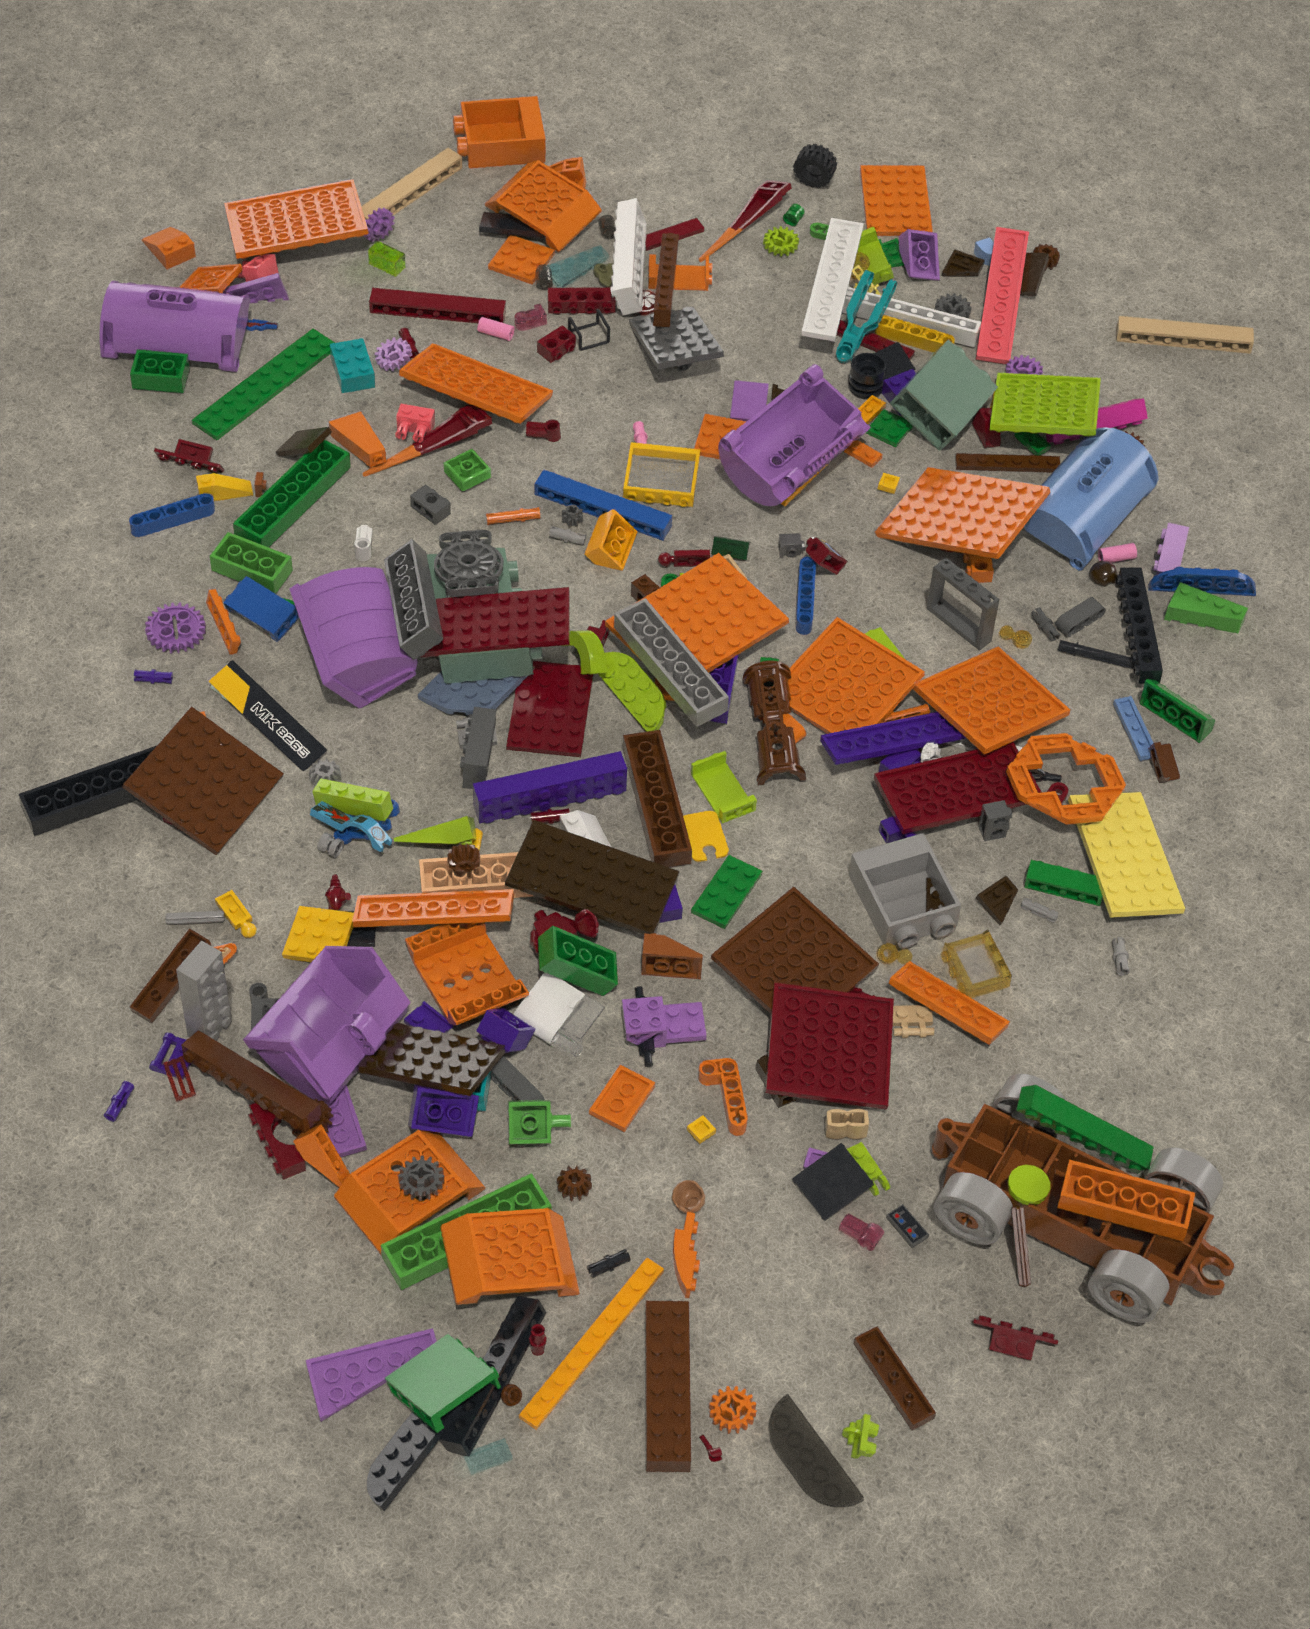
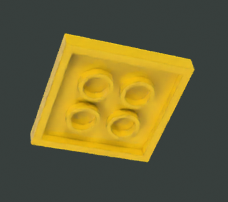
(314, 930)

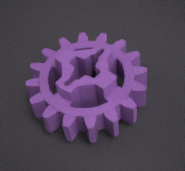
(379, 224)
(1024, 366)

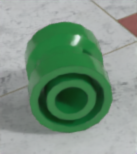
(793, 214)

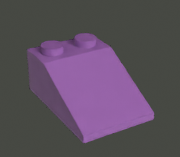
(920, 254)

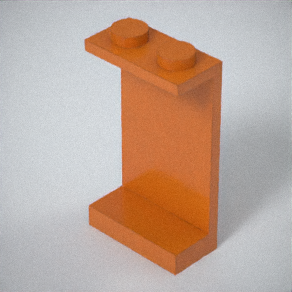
(687, 276)

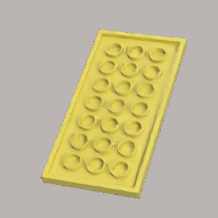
(1129, 860)

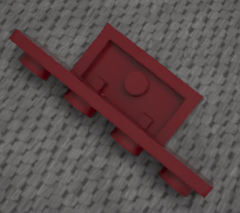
(191, 453)
(1012, 1340)

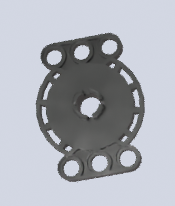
(460, 574)

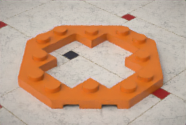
(1048, 802)

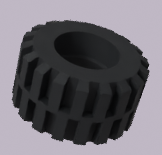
(815, 165)

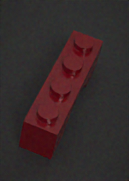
(285, 1156)

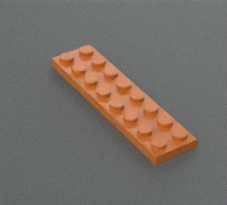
(433, 908)

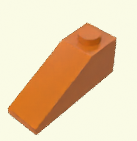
(321, 1154)

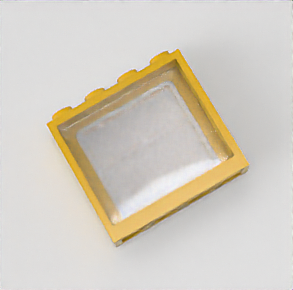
(661, 474)

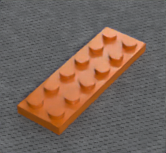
(949, 1002)

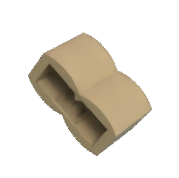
(848, 1124)

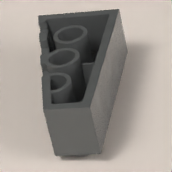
(478, 747)

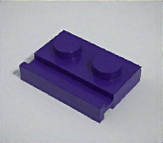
(428, 1018)

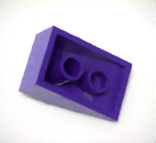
(442, 1111)

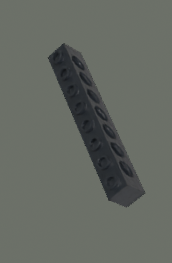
(1139, 624)
(504, 1355)

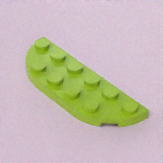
(635, 690)

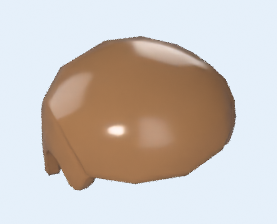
(688, 1196)

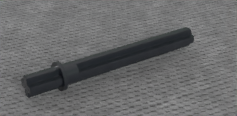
(1097, 654)

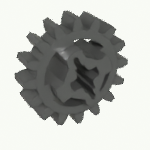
(954, 305)
(421, 1178)

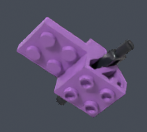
(654, 1024)

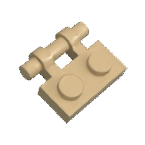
(912, 1016)

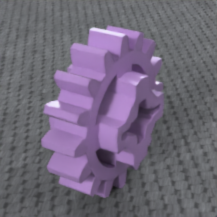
(393, 354)

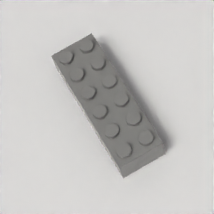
(204, 991)

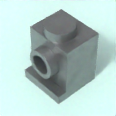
(790, 545)

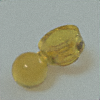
(1021, 638)
(903, 956)

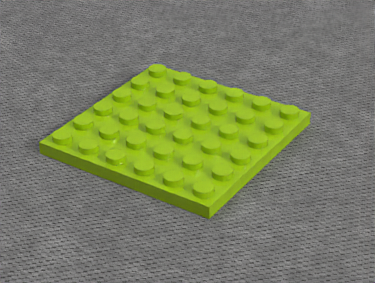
(1046, 404)

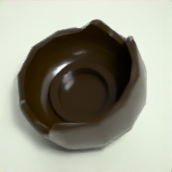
(1103, 573)

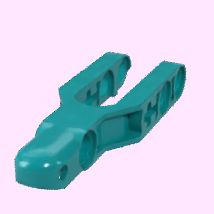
(854, 335)

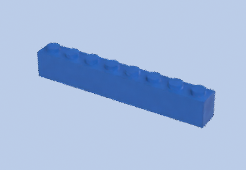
(597, 502)

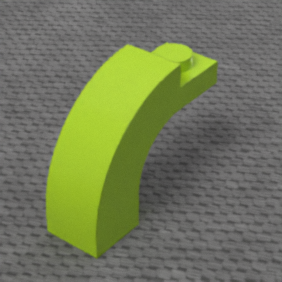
(590, 651)

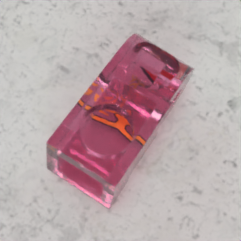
(531, 318)

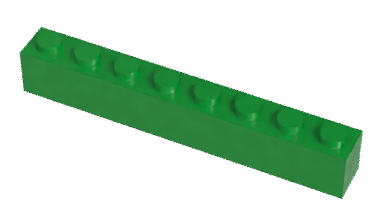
(1085, 1128)

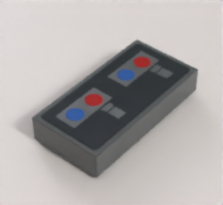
(907, 1226)

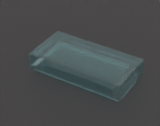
(488, 1456)

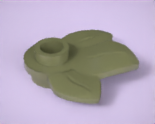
(604, 273)

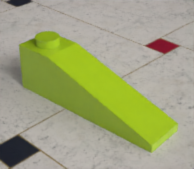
(451, 832)

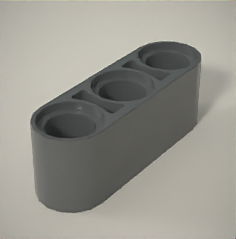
(1080, 616)

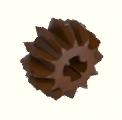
(1053, 254)
(463, 858)
(568, 1188)

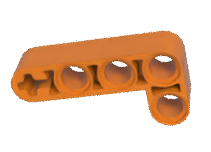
(730, 1096)

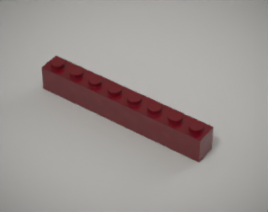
(435, 306)

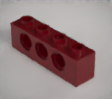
(580, 300)

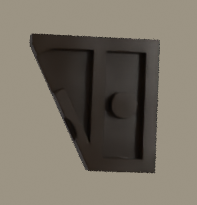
(962, 265)
(998, 898)

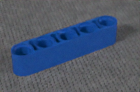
(172, 515)
(805, 595)

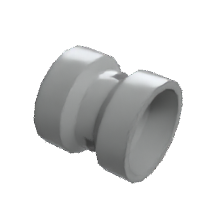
(330, 845)

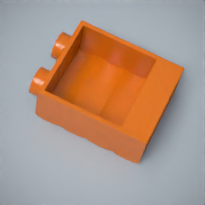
(500, 132)

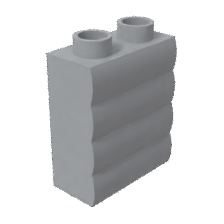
(894, 891)

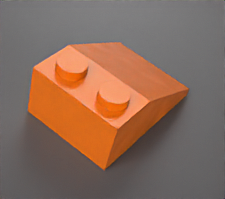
(170, 247)

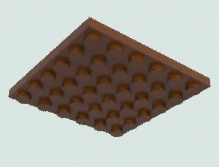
(203, 780)
(794, 947)

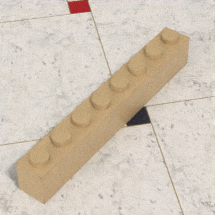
(416, 183)
(1185, 334)

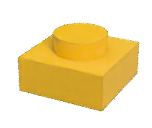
(888, 483)
(701, 1129)

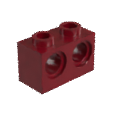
(556, 344)

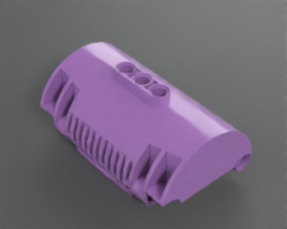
(173, 320)
(790, 439)

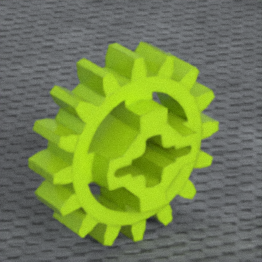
(780, 241)

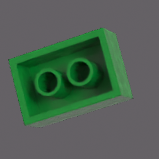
(160, 371)

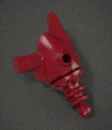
(336, 894)

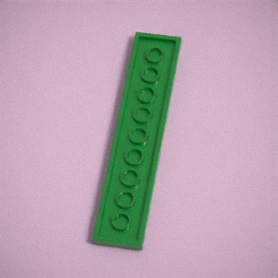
(263, 384)

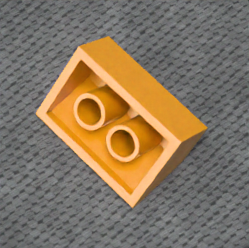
(611, 541)

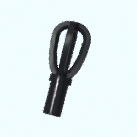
(1046, 776)

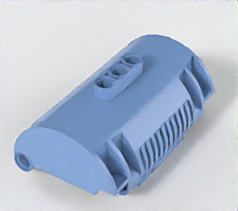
(1093, 494)

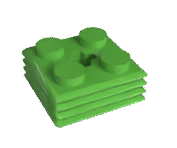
(467, 470)

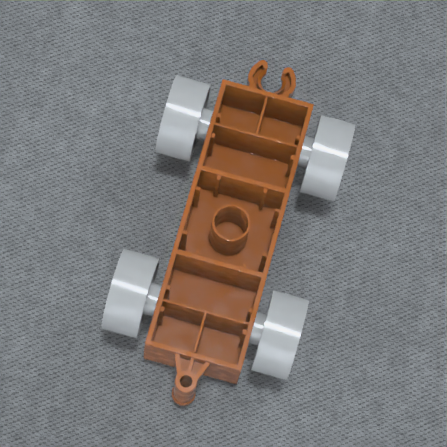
(1132, 1266)

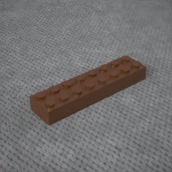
(165, 980)
(894, 1378)

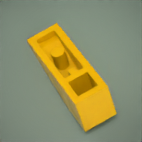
(223, 486)

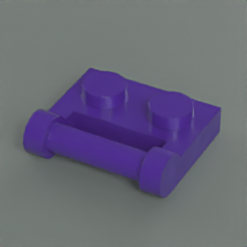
(168, 1039)

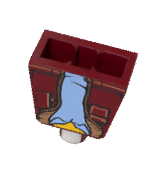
(819, 550)

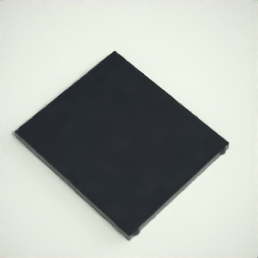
(833, 1181)

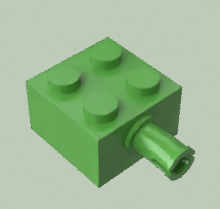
(532, 1121)

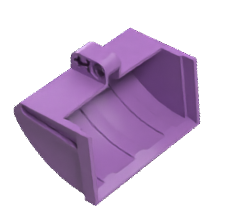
(353, 633)
(330, 1020)

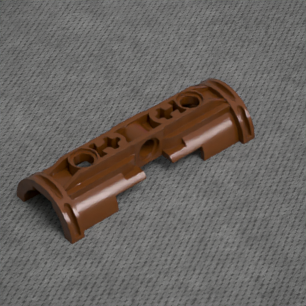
(769, 759)

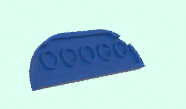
(1208, 580)

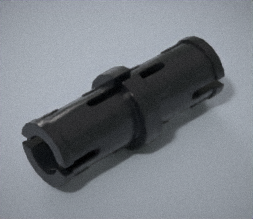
(608, 1263)

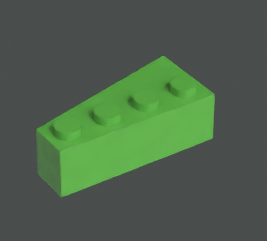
(1205, 609)

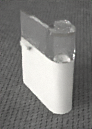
(559, 1014)

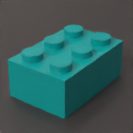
(352, 365)

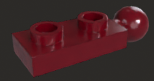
(684, 558)

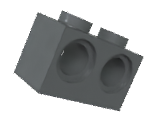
(994, 820)

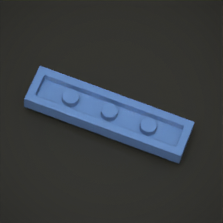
(1134, 726)

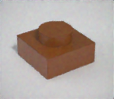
(260, 484)

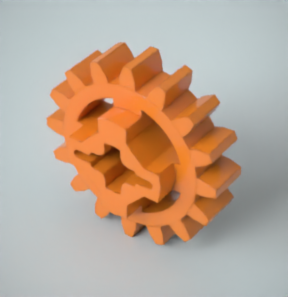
(725, 1415)

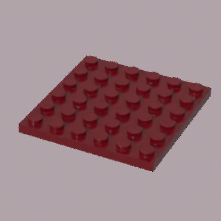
(830, 1046)

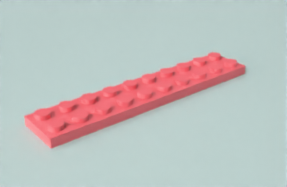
(1002, 295)

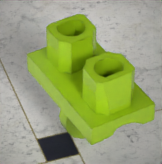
(858, 1436)

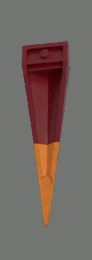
(761, 201)
(458, 426)

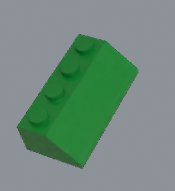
(1176, 710)

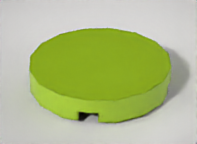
(1028, 1184)

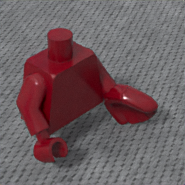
(584, 922)

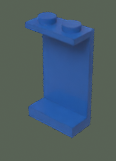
(262, 607)

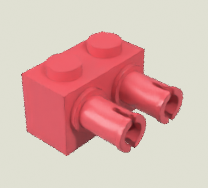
(259, 267)
(415, 420)

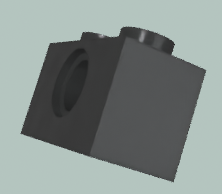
(430, 504)

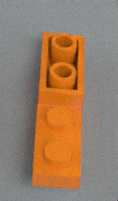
(685, 1256)

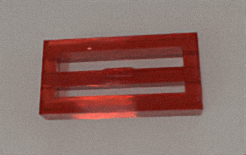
(173, 1062)

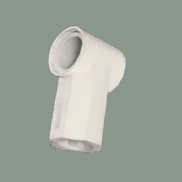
(363, 543)

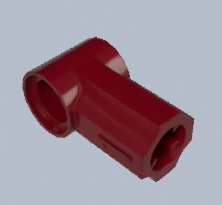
(548, 430)

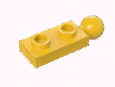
(236, 913)

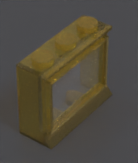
(976, 965)

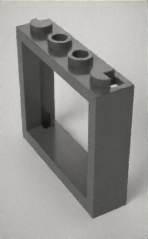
(976, 635)

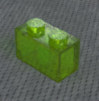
(386, 258)

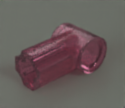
(866, 1234)

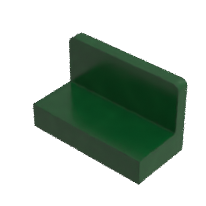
(734, 547)

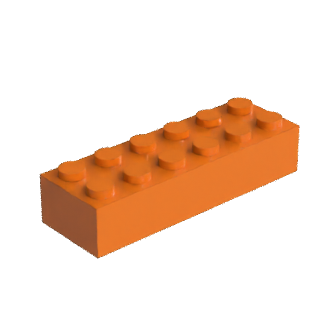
(1126, 1200)

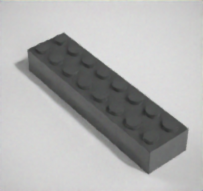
(413, 599)

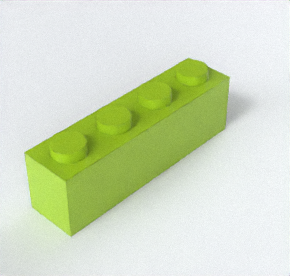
(354, 799)

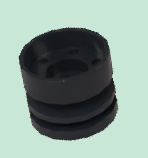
(867, 375)

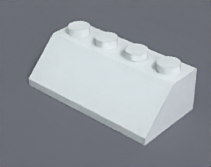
(583, 825)

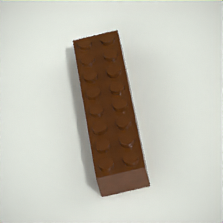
(657, 799)
(667, 1386)

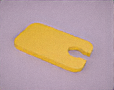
(703, 831)

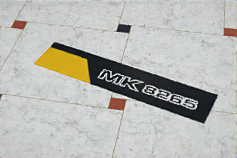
(268, 715)

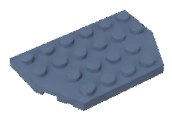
(468, 694)

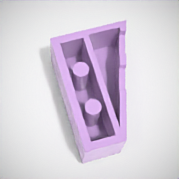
(1172, 548)

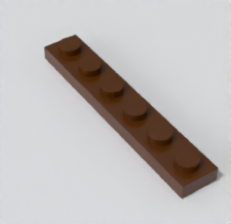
(1009, 463)

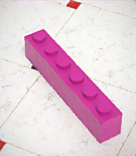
(1111, 416)

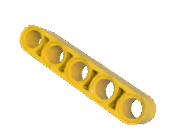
(912, 334)

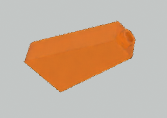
(359, 438)

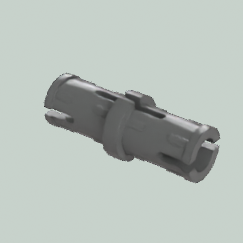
(1045, 624)

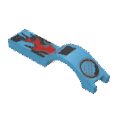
(341, 821)

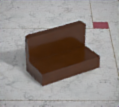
(1164, 762)

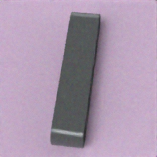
(513, 1082)

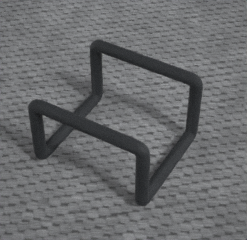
(575, 328)

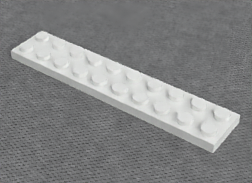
(832, 279)

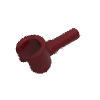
(713, 1453)

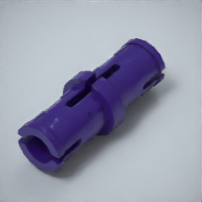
(153, 676)
(119, 1101)

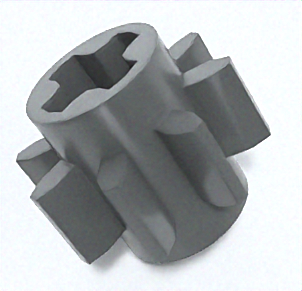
(572, 515)

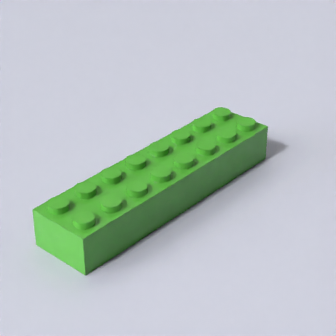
(422, 1250)

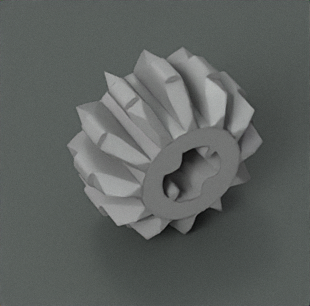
(324, 770)

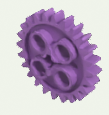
(161, 629)

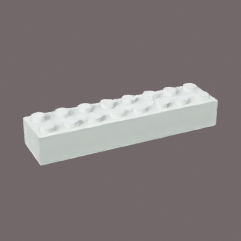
(629, 257)

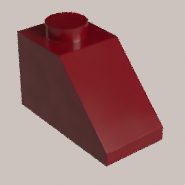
(981, 423)

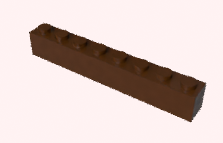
(666, 280)
(251, 1081)

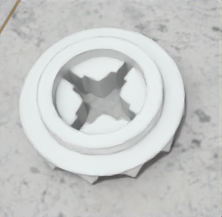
(930, 750)

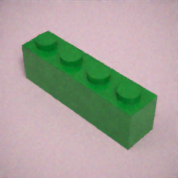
(1063, 882)

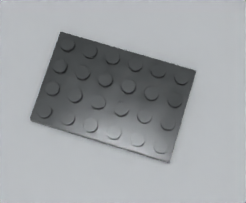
(681, 343)

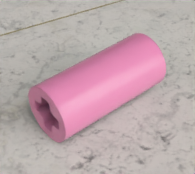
(496, 328)
(1118, 553)

